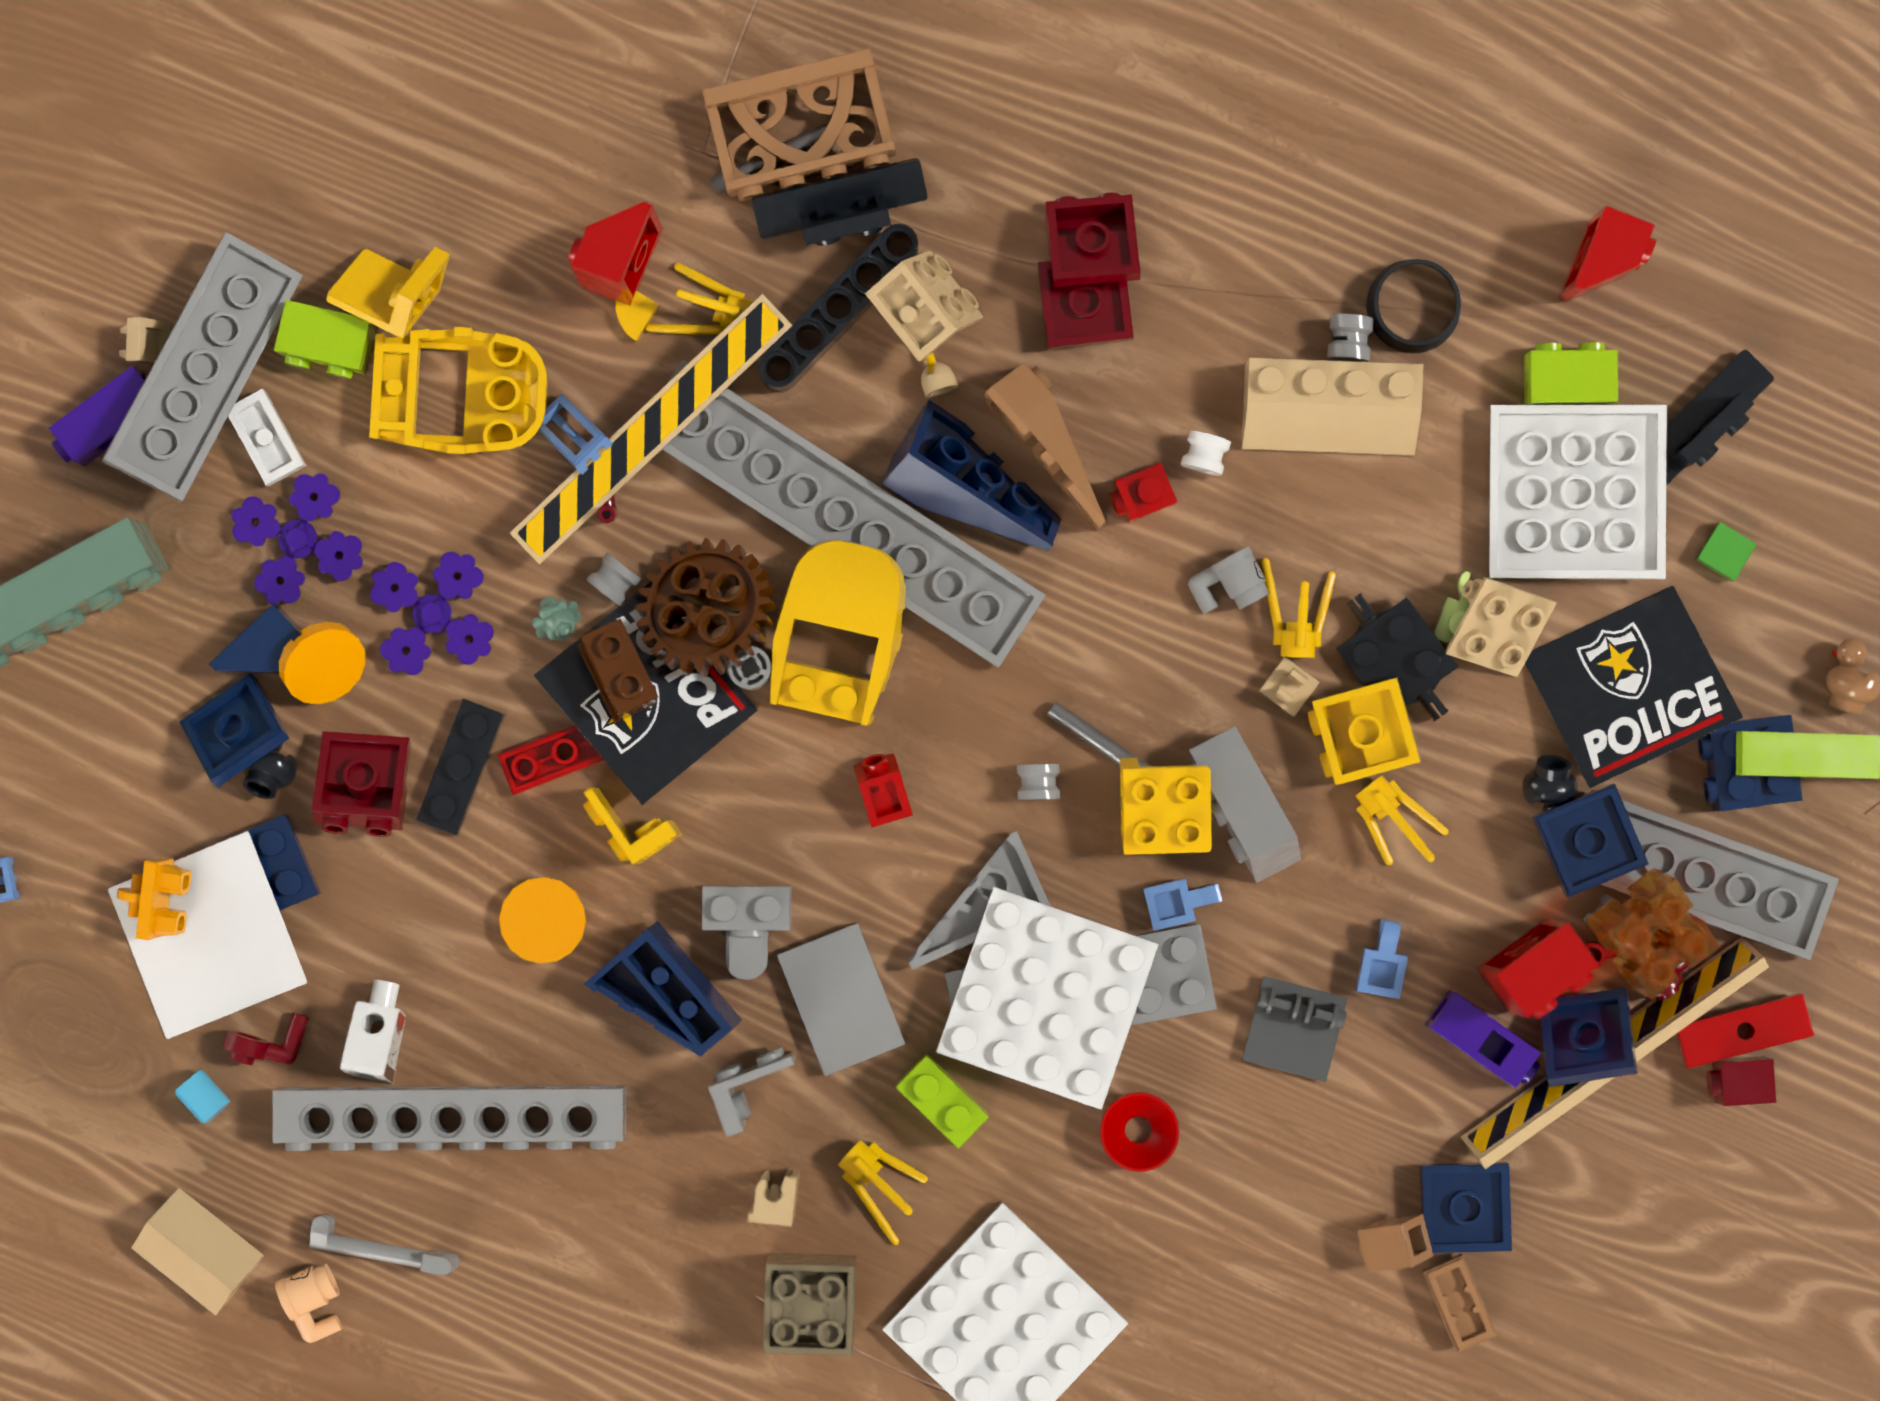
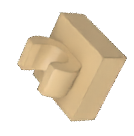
(144, 339)
(1288, 687)

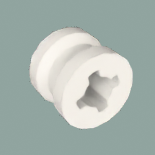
(1205, 453)

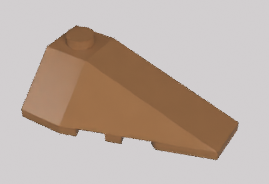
(1034, 419)

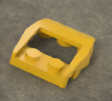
(502, 390)
(847, 590)

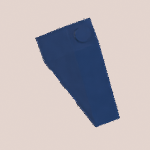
(954, 477)

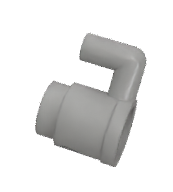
(1239, 577)

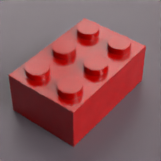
(1539, 969)

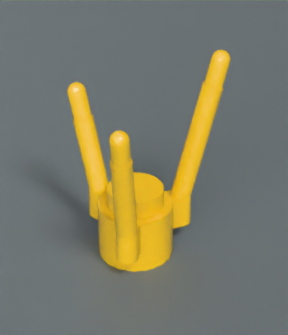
(726, 307)
(1299, 637)
(1381, 800)
(862, 1165)

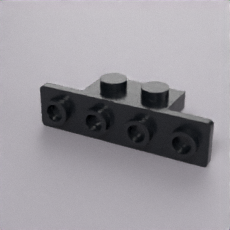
(841, 203)
(1713, 412)

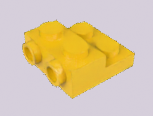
(1364, 732)

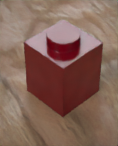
(1742, 1081)

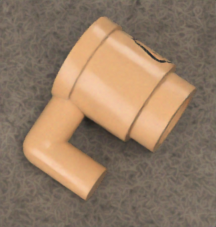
(305, 1293)

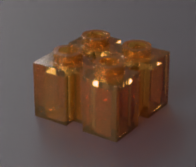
(1652, 933)

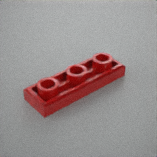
(540, 760)
(1768, 1023)

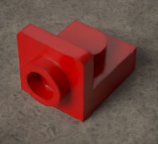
(1142, 493)
(882, 789)

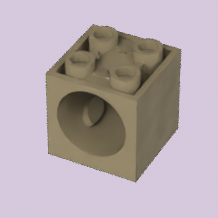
(809, 1304)

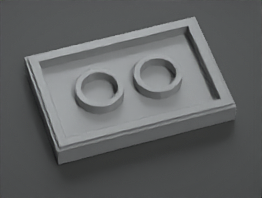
(841, 999)

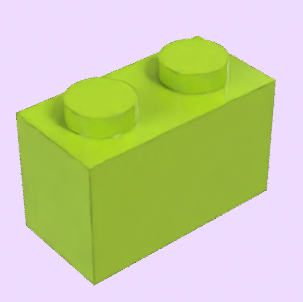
(325, 339)
(1571, 376)
(942, 1100)

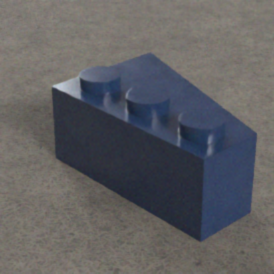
(666, 990)

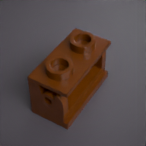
(617, 670)

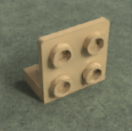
(924, 303)

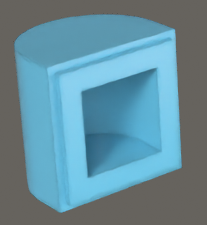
(202, 1097)

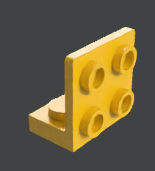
(388, 292)
(1165, 808)
(651, 836)

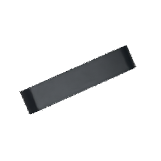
(817, 317)

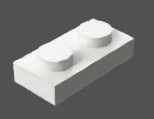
(265, 437)

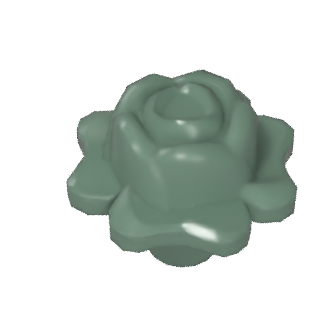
(556, 619)

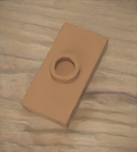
(1459, 1303)

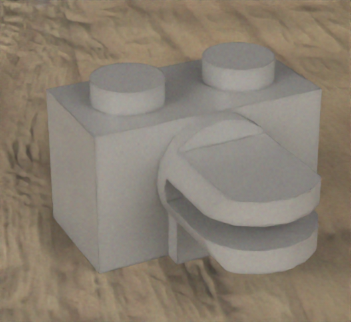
(747, 917)

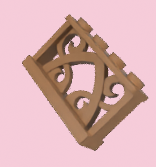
(838, 77)

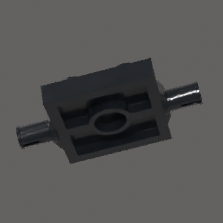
(1400, 647)

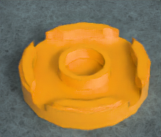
(322, 663)
(542, 920)

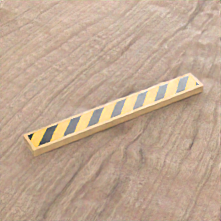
(651, 428)
(1651, 1028)

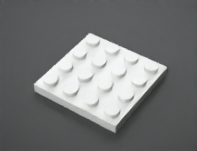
(1578, 492)
(1047, 998)
(1005, 1318)

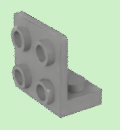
(732, 1105)

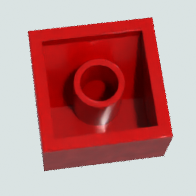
(616, 252)
(1608, 252)

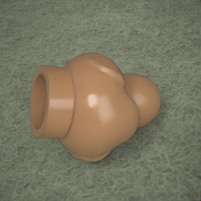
(1850, 686)

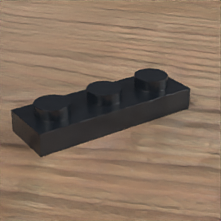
(460, 767)

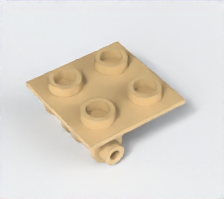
(1499, 625)

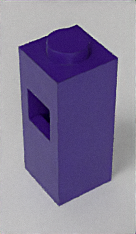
(93, 424)
(1484, 1040)

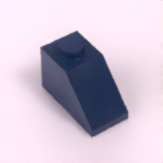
(260, 645)

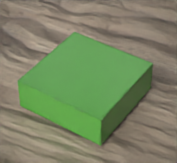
(1725, 551)

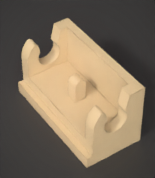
(775, 1206)

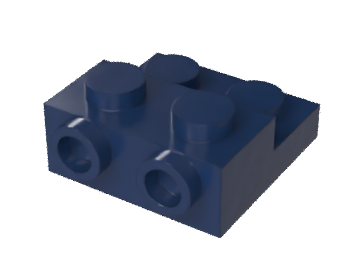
(1733, 792)

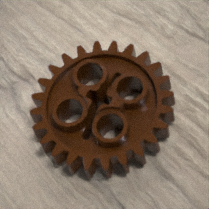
(717, 572)

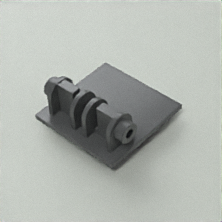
(1295, 1028)

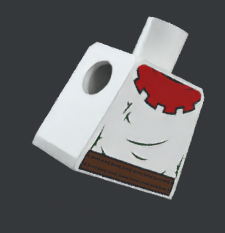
(369, 1054)

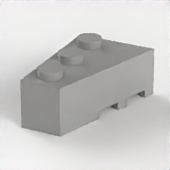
(1247, 806)

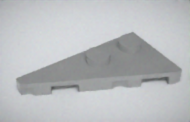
(1007, 870)

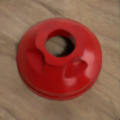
(1146, 1154)

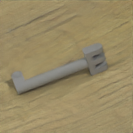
(428, 1261)

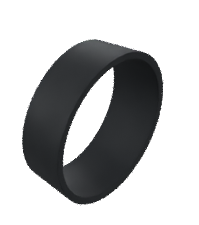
(1385, 334)

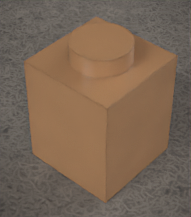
(1394, 1243)

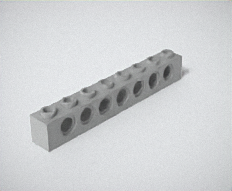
(294, 1105)

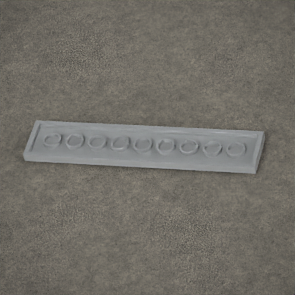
(827, 500)

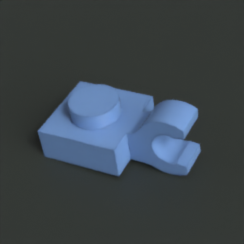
(1173, 903)
(1382, 968)

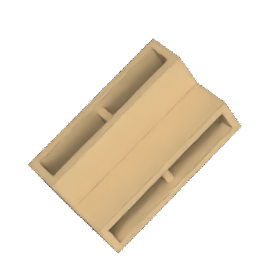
(196, 1251)

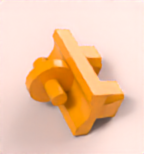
(151, 895)

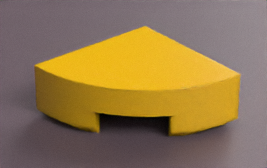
(637, 316)

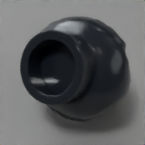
(270, 774)
(1550, 782)

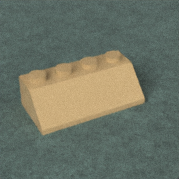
(1331, 406)

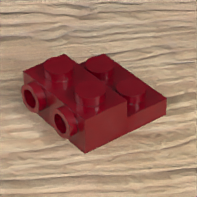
(1092, 240)
(361, 783)

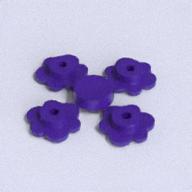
(297, 538)
(431, 613)

